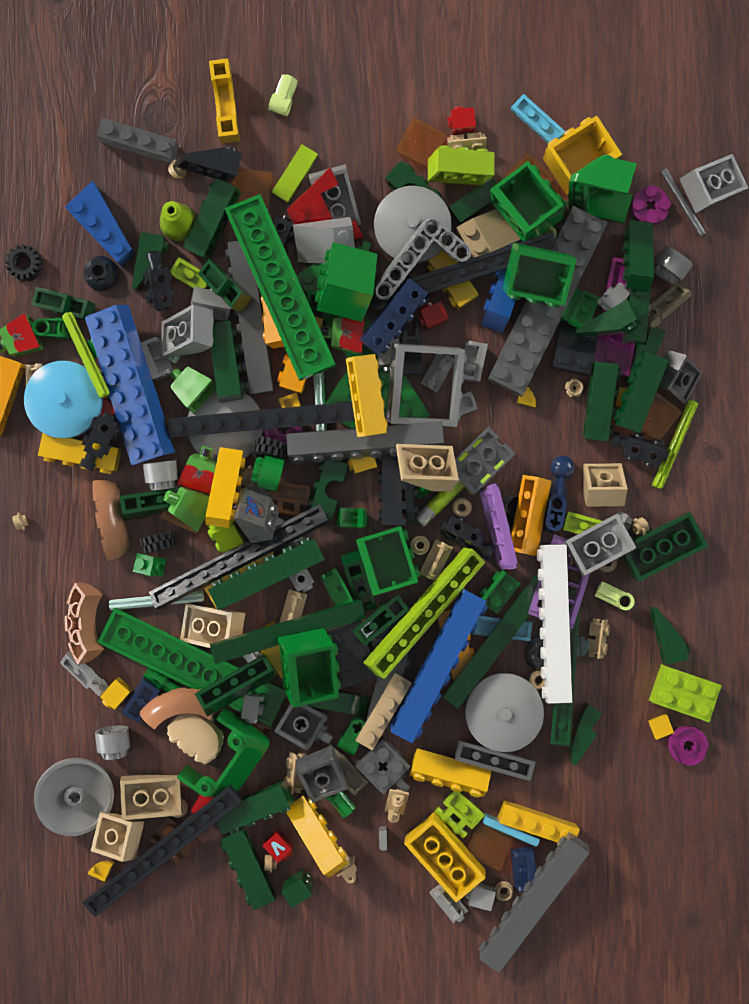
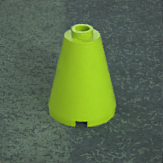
(176, 220)

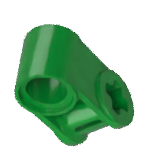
(55, 329)
(348, 739)

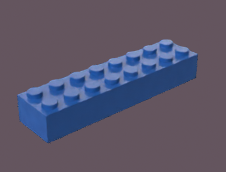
(129, 384)
(437, 665)

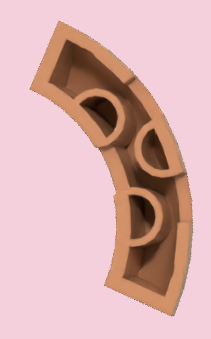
(110, 519)
(81, 622)
(170, 704)

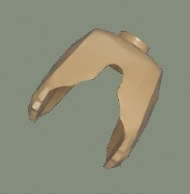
(196, 736)

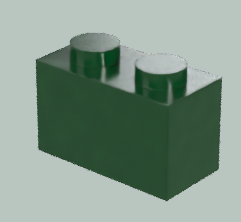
(298, 887)

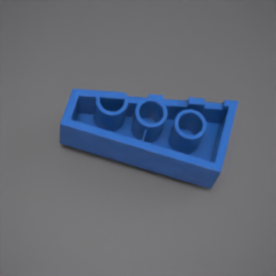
(96, 217)
(499, 306)

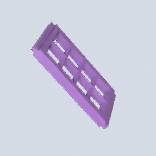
(498, 527)
(534, 608)

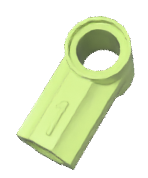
(282, 99)
(613, 595)

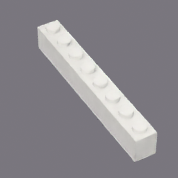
(555, 624)

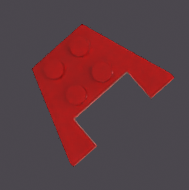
(312, 207)

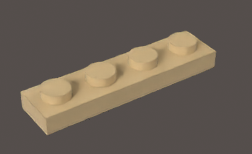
(383, 711)

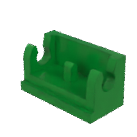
(336, 587)

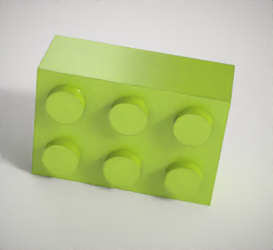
(460, 166)
(685, 693)

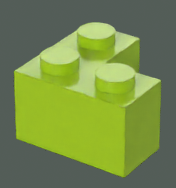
(226, 537)

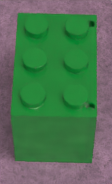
(527, 202)
(539, 275)
(346, 281)
(388, 560)
(309, 667)

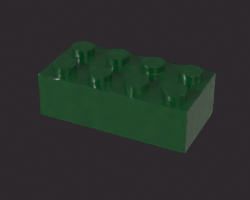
(664, 546)

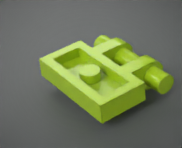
(464, 809)

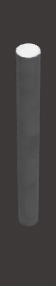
(683, 203)

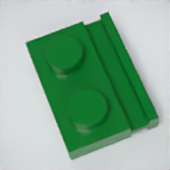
(580, 308)

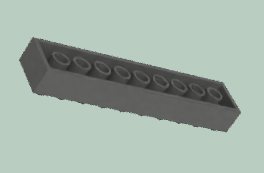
(538, 321)

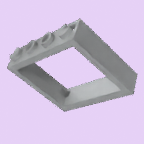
(395, 383)

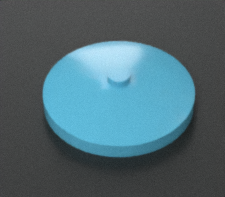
(62, 400)

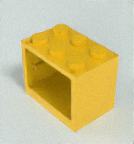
(578, 149)

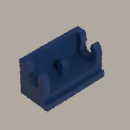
(139, 698)
(523, 866)

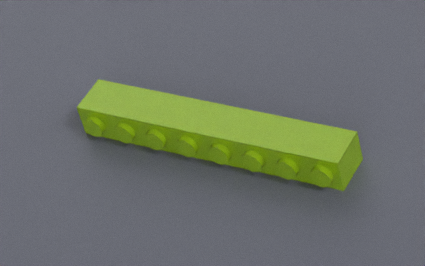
(424, 612)

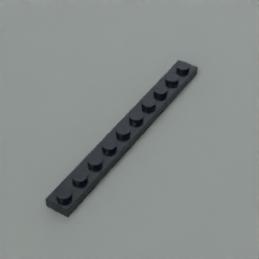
(467, 270)
(261, 419)
(238, 558)
(163, 850)

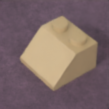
(604, 485)
(117, 837)

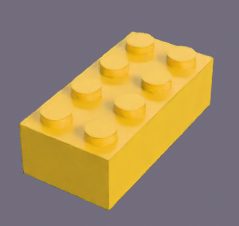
(445, 857)

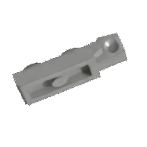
(84, 674)

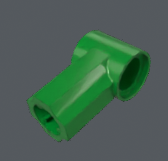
(341, 803)

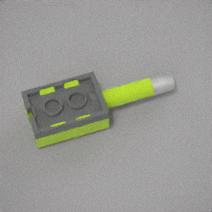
(474, 469)

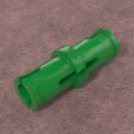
(160, 680)

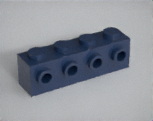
(393, 316)

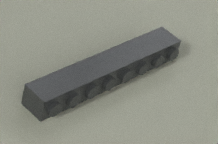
(251, 326)
(344, 443)
(534, 901)

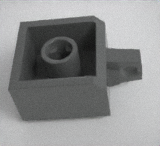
(305, 734)
(384, 777)

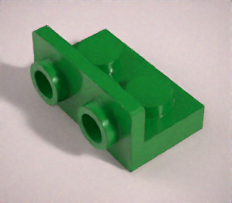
(499, 590)

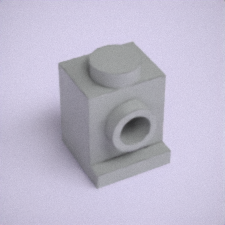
(613, 296)
(304, 586)
(252, 707)

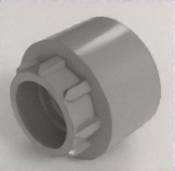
(672, 266)
(161, 474)
(113, 741)

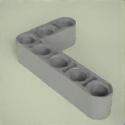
(416, 254)

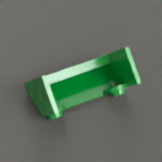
(603, 188)
(250, 748)

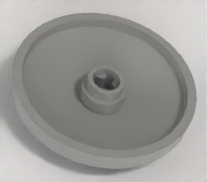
(401, 216)
(233, 440)
(504, 712)
(73, 796)

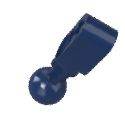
(562, 469)

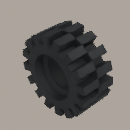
(16, 254)
(270, 447)
(158, 542)

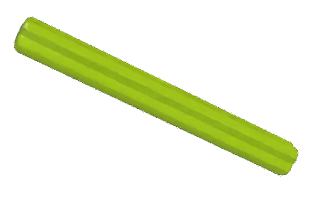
(86, 355)
(675, 444)

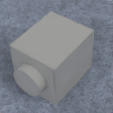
(481, 897)

